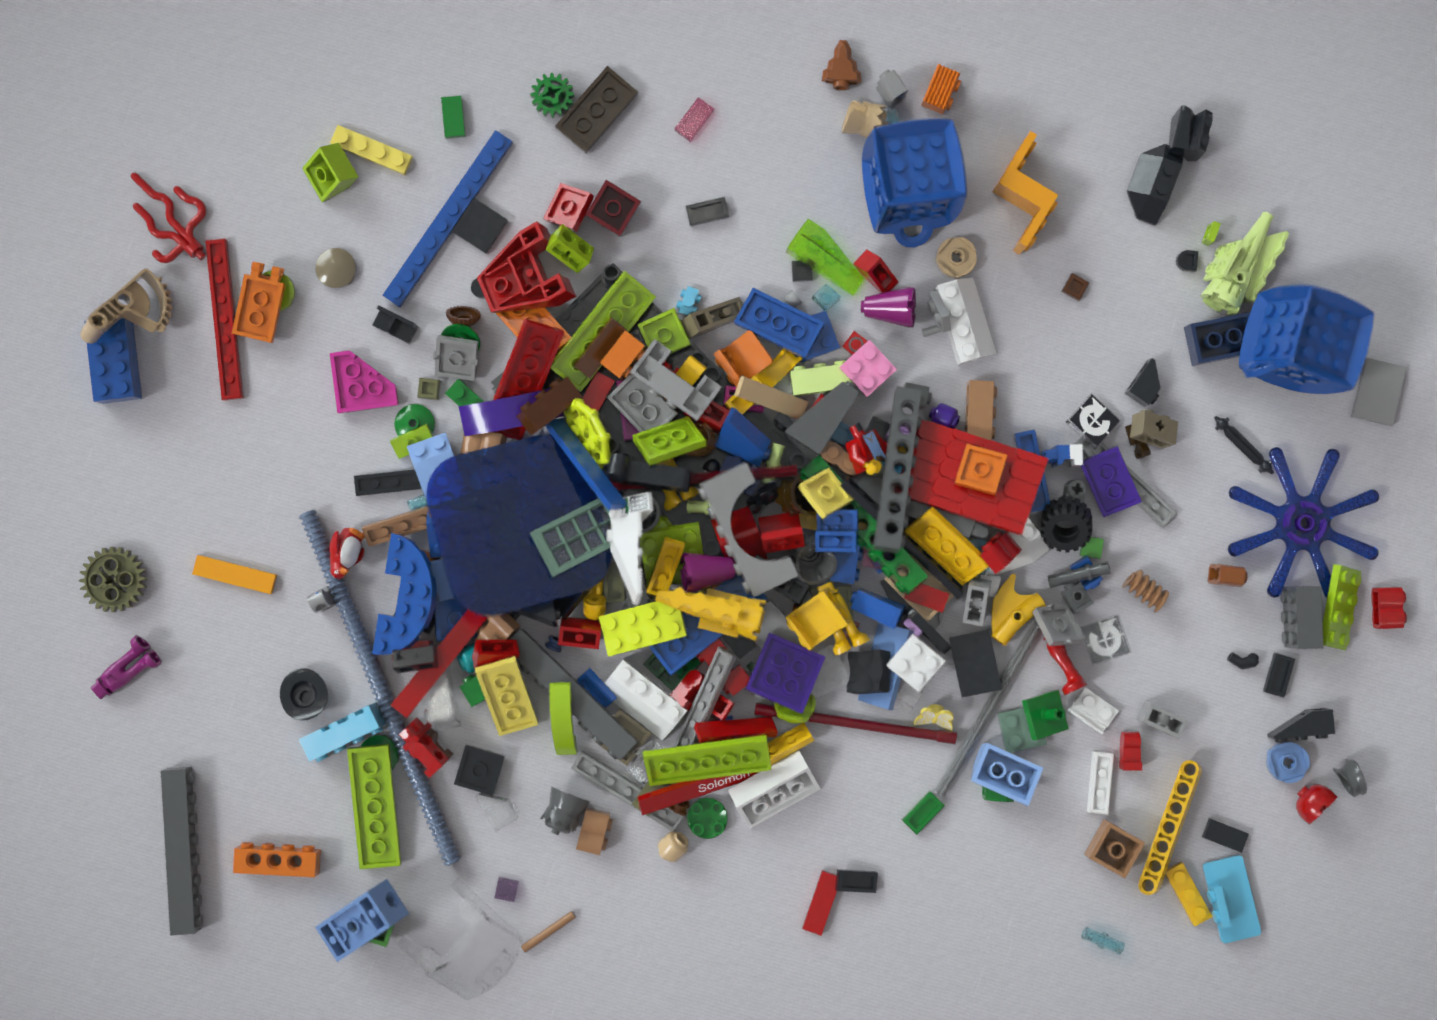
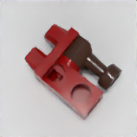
(423, 745)

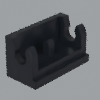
(415, 659)

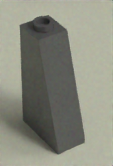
(821, 421)

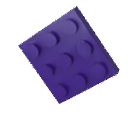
(785, 673)

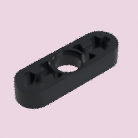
(927, 630)

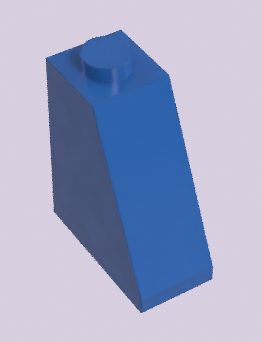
(743, 439)
(877, 607)

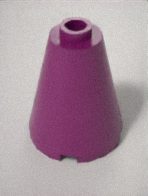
(892, 307)
(704, 571)

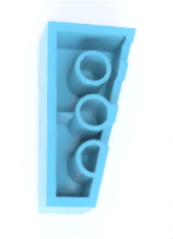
(342, 732)

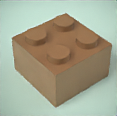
(1114, 848)

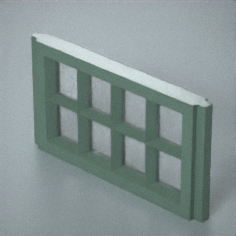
(573, 537)

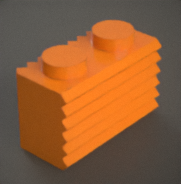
(941, 88)

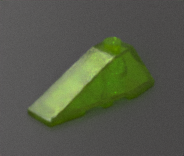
(822, 254)

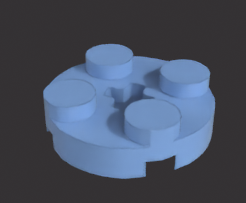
(1297, 768)

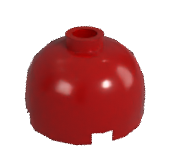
(1314, 801)

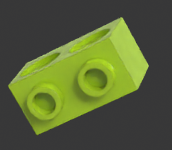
(570, 248)

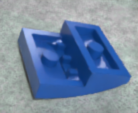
(837, 532)

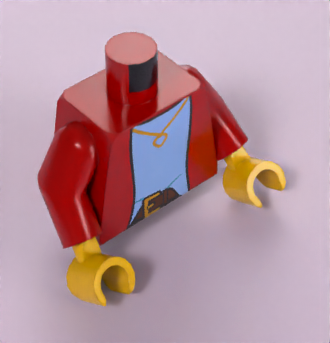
(867, 450)

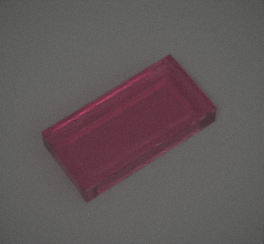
(694, 119)

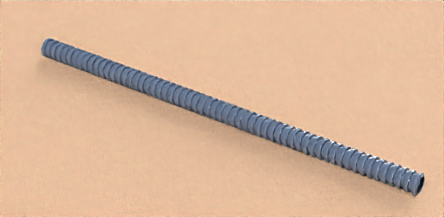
(380, 689)

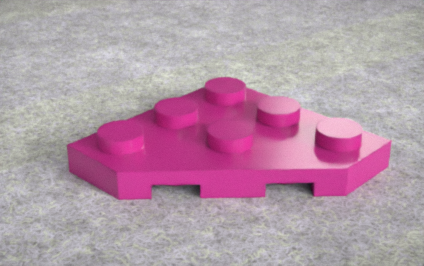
(359, 385)

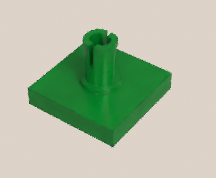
(1045, 714)

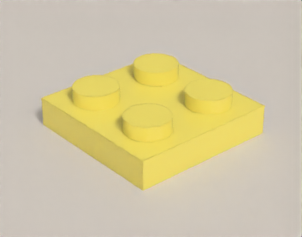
(825, 493)

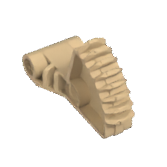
(135, 311)

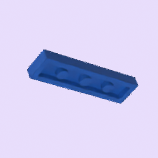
(1028, 441)

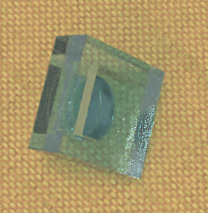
(826, 297)

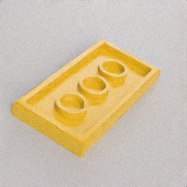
(946, 546)

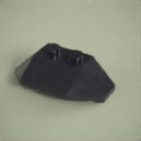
(1153, 183)

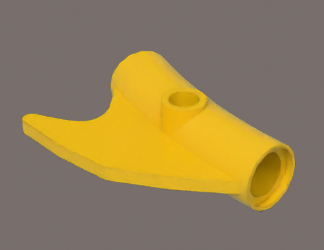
(1004, 607)

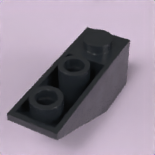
(1310, 722)

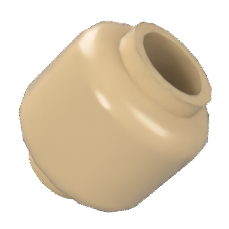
(673, 846)

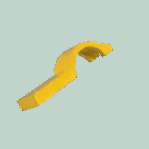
(770, 376)

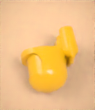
(594, 603)

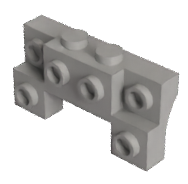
(671, 386)

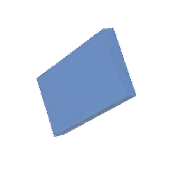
(889, 640)

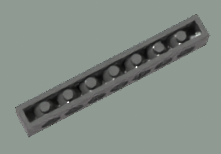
(902, 398)

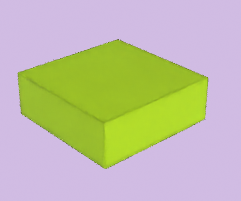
(1211, 233)

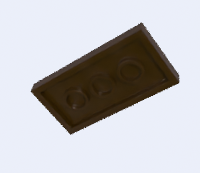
(596, 109)

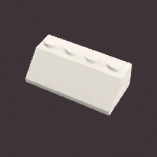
(969, 328)
(644, 700)
(774, 789)

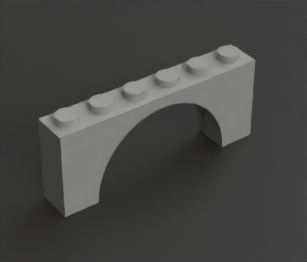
(721, 494)

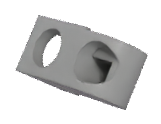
(321, 600)

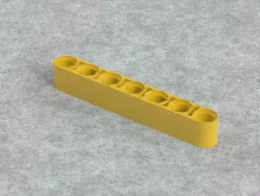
(1170, 838)

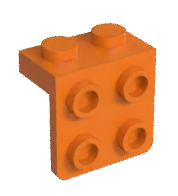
(743, 358)

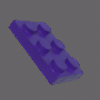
(1110, 481)

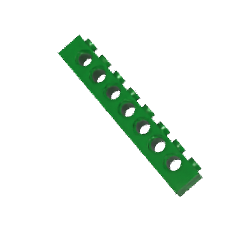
(907, 583)

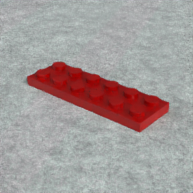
(528, 365)

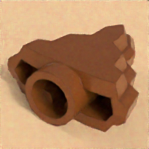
(842, 68)

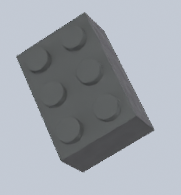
(1302, 617)

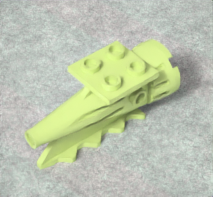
(1242, 267)

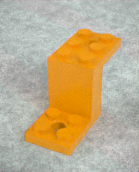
(1026, 194)

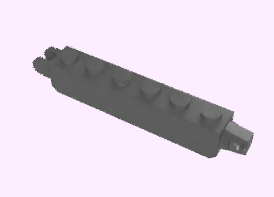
(967, 527)

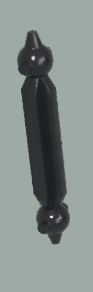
(1243, 444)

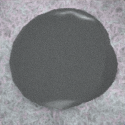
(1352, 778)

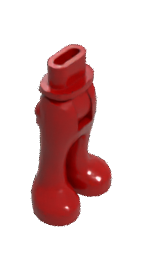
(1074, 679)

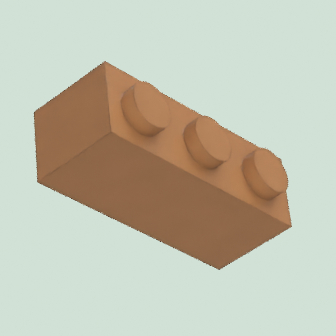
(980, 408)

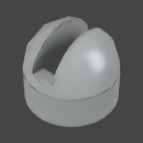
(792, 299)

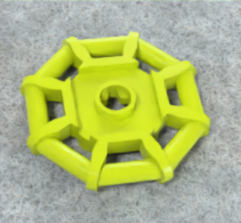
(589, 430)

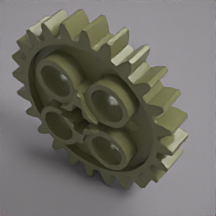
(101, 593)

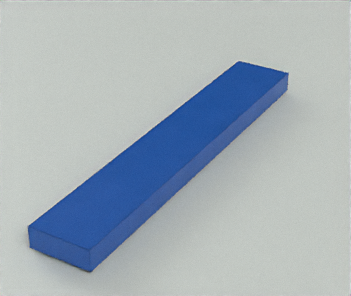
(586, 464)

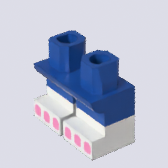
(1062, 453)

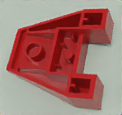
(517, 277)

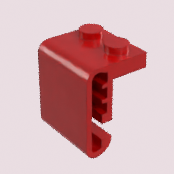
(744, 532)

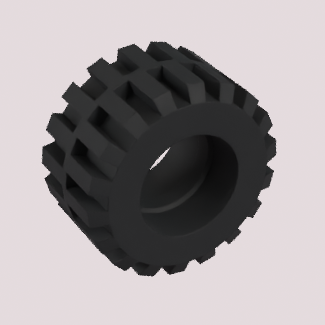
(1066, 510)

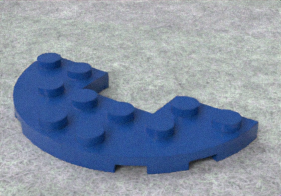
(415, 597)

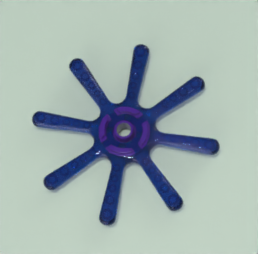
(1289, 517)

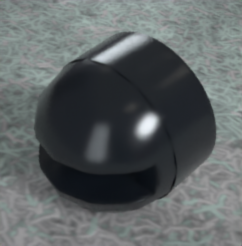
(711, 465)

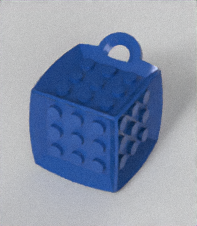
(913, 177)
(1306, 339)

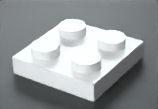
(915, 662)

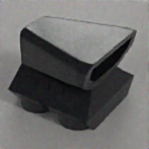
(1189, 133)

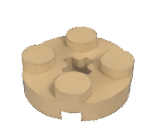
(956, 245)

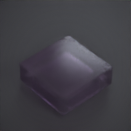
(506, 889)

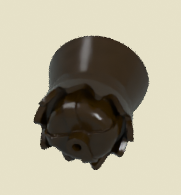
(792, 499)

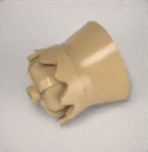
(863, 119)

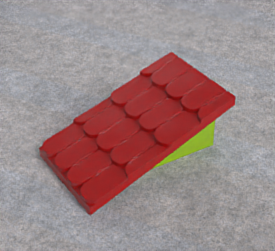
(937, 466)

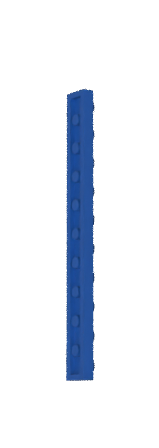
(447, 219)

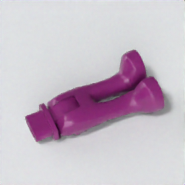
(117, 677)

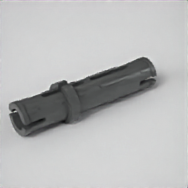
(1084, 573)

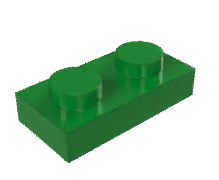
(462, 394)

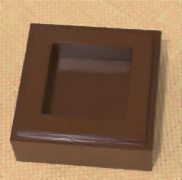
(1075, 287)

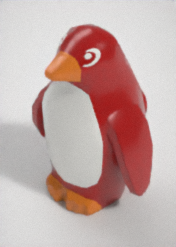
(345, 551)

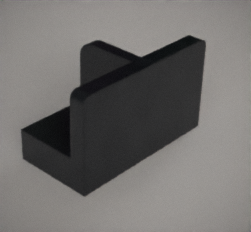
(395, 325)

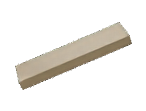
(770, 398)

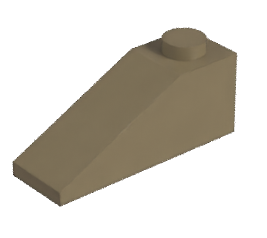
(711, 318)

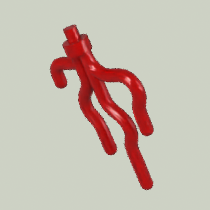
(186, 239)

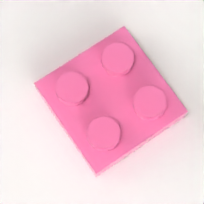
(867, 368)

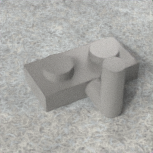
(941, 315)

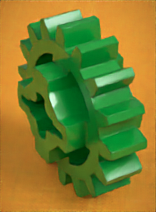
(559, 92)

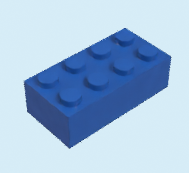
(115, 365)

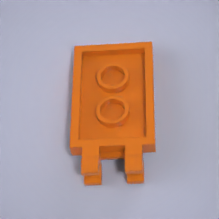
(259, 304)

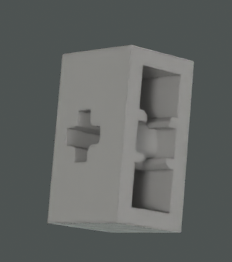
(977, 601)
(1162, 720)

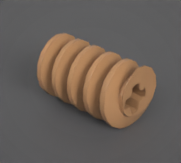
(1147, 589)

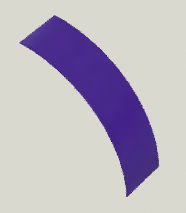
(494, 414)

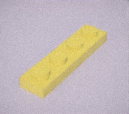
(372, 150)

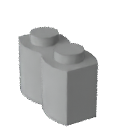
(891, 88)

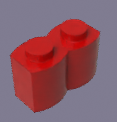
(1000, 551)
(1388, 607)

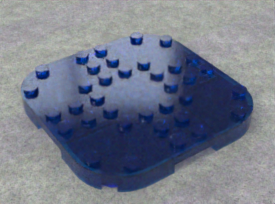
(483, 522)

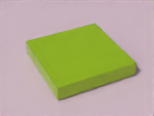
(665, 329)

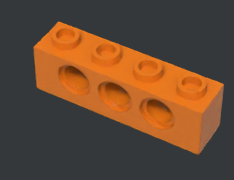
(245, 864)

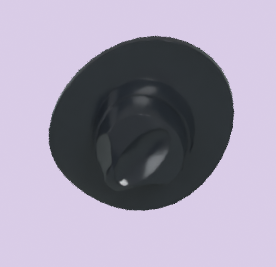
(303, 694)

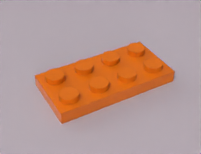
(515, 319)

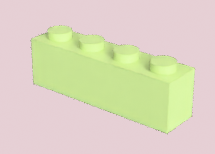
(817, 379)

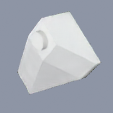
(624, 545)
(1031, 545)

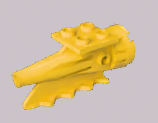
(718, 611)

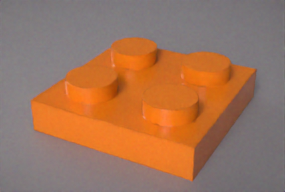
(981, 469)

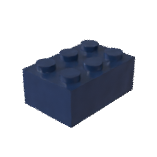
(1215, 339)

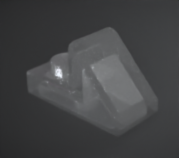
(638, 768)

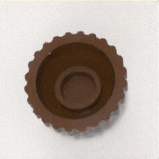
(463, 315)

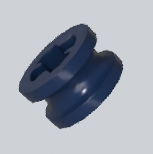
(553, 644)

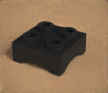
(868, 672)

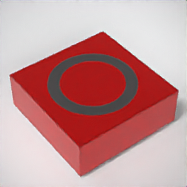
(854, 343)

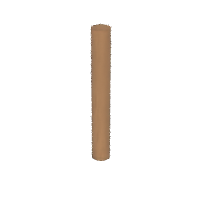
(548, 931)

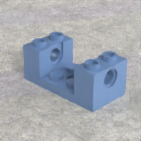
(362, 920)

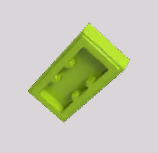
(401, 442)

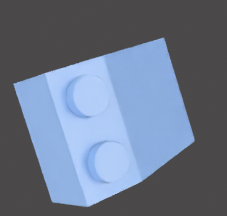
(428, 455)

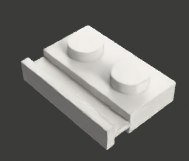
(1093, 710)

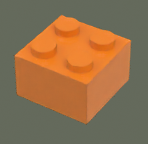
(624, 355)

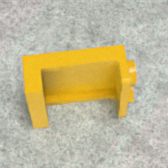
(817, 619)

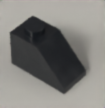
(1145, 384)

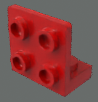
(781, 532)

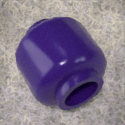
(944, 415)

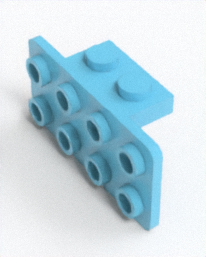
(1231, 899)

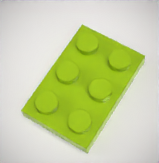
(669, 440)

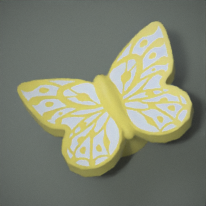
(935, 714)

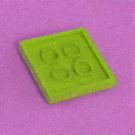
(652, 542)

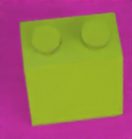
(329, 171)

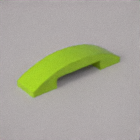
(561, 718)

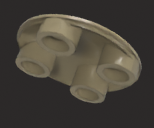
(335, 268)

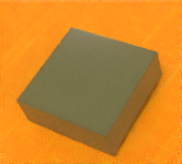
(429, 388)

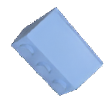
(1005, 773)

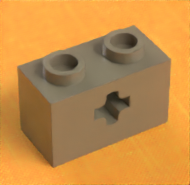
(1154, 429)

